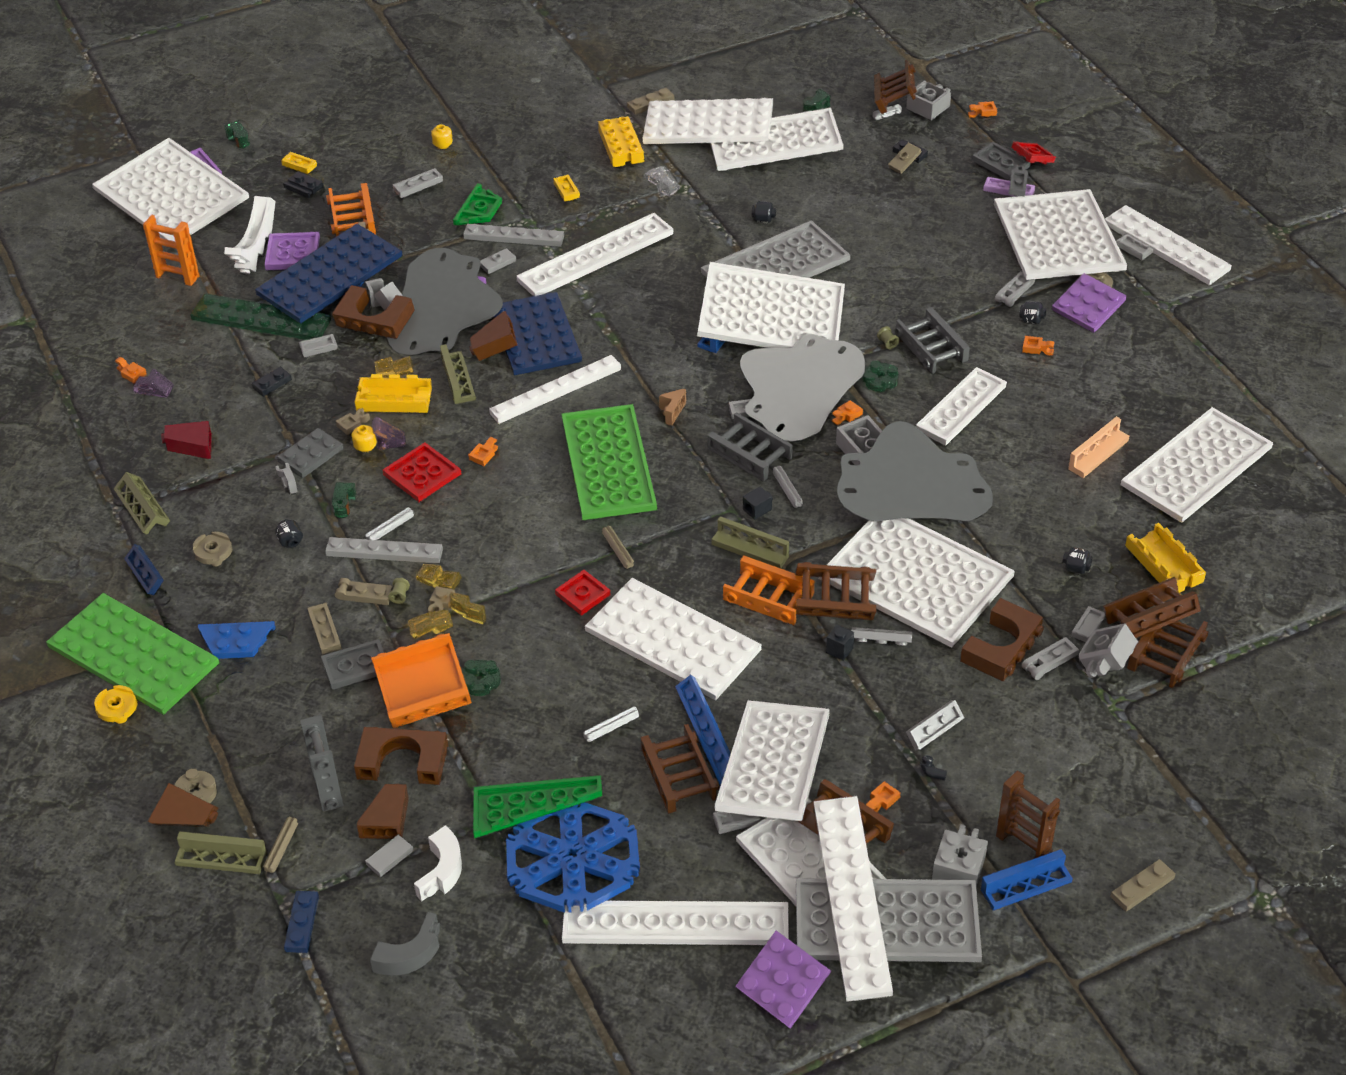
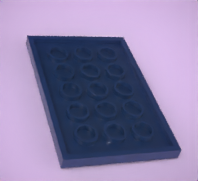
(541, 334)

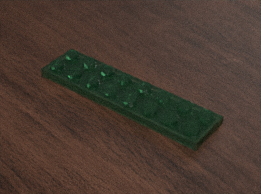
(257, 317)

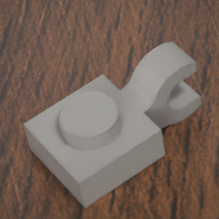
(287, 478)

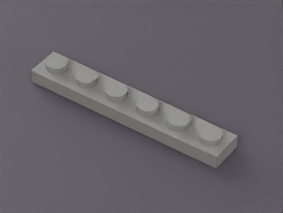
(514, 235)
(384, 550)

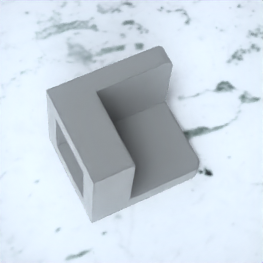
(373, 287)
(386, 295)

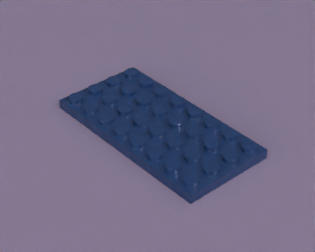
(328, 273)

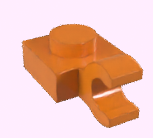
(984, 108)
(1035, 345)
(130, 372)
(847, 411)
(483, 453)
(883, 796)

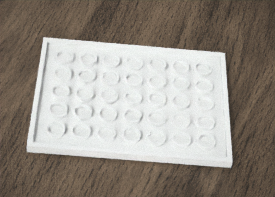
(172, 187)
(1059, 234)
(768, 307)
(922, 577)

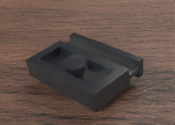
(303, 184)

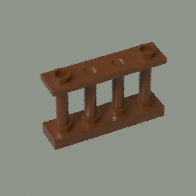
(894, 87)
(830, 608)
(1156, 617)
(1147, 644)
(664, 781)
(1010, 816)
(872, 822)

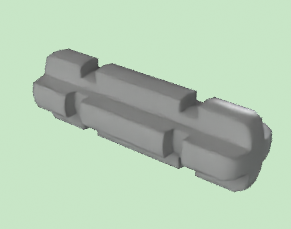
(890, 112)

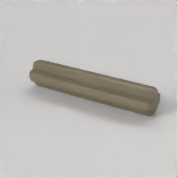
(618, 547)
(280, 845)

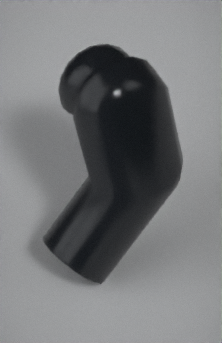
(930, 770)

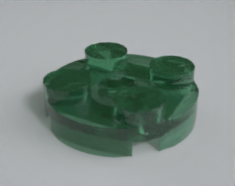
(889, 376)
(481, 668)

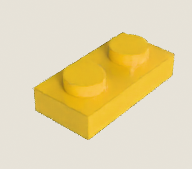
(299, 162)
(566, 188)

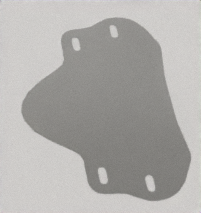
(800, 383)

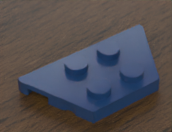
(235, 639)

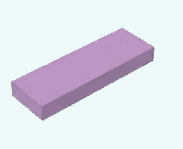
(1002, 187)

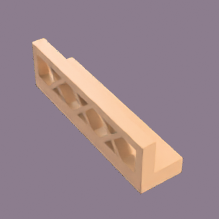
(1097, 448)

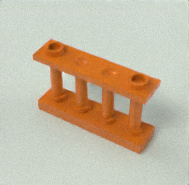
(364, 204)
(183, 245)
(766, 575)

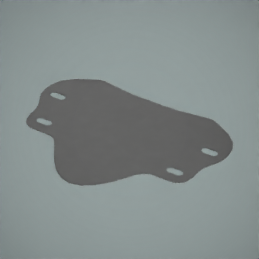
(444, 300)
(912, 479)

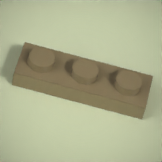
(641, 104)
(324, 628)
(1142, 885)

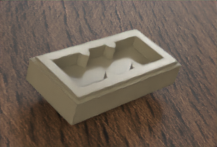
(904, 158)

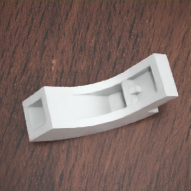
(447, 872)

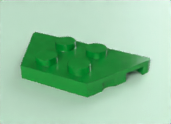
(478, 207)

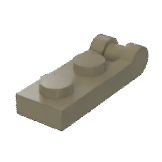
(363, 592)

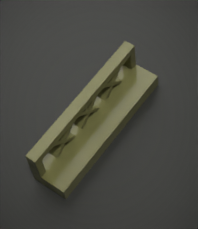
(454, 378)
(143, 497)
(751, 546)
(226, 846)

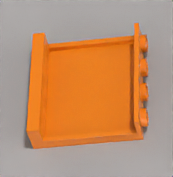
(421, 680)

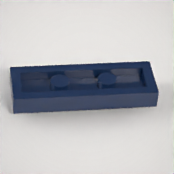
(144, 569)
(301, 922)

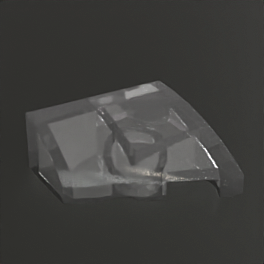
(663, 179)

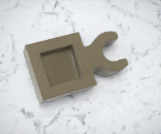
(350, 421)
(440, 599)

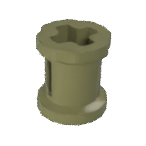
(890, 340)
(399, 589)

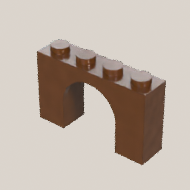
(386, 324)
(1002, 660)
(379, 742)

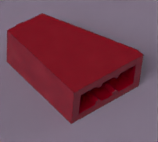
(189, 439)

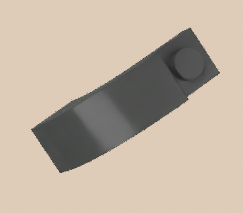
(410, 956)

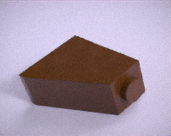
(493, 337)
(182, 809)
(385, 814)

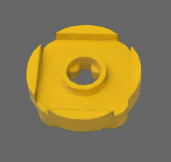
(117, 713)

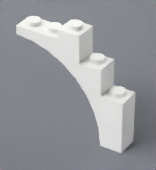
(253, 241)

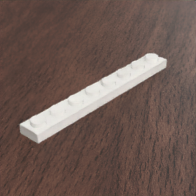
(554, 389)

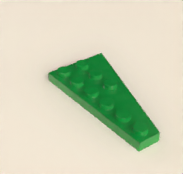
(511, 804)

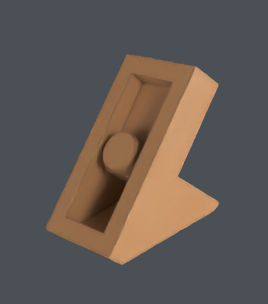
(672, 404)

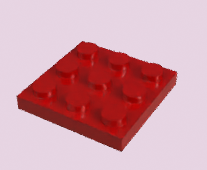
(421, 472)

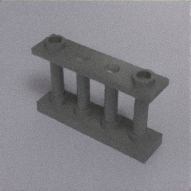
(938, 328)
(742, 458)
(321, 763)

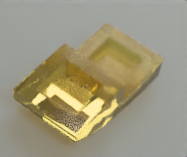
(398, 367)
(435, 576)
(463, 607)
(433, 621)

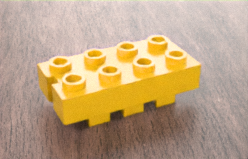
(620, 141)
(393, 394)
(1166, 557)

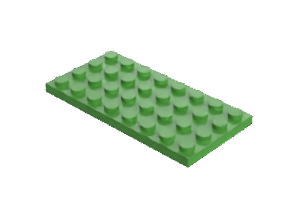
(608, 462)
(133, 652)

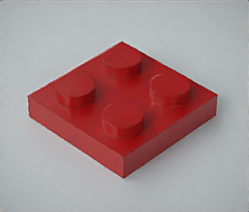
(1033, 152)
(582, 592)

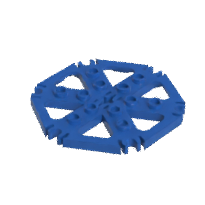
(587, 859)

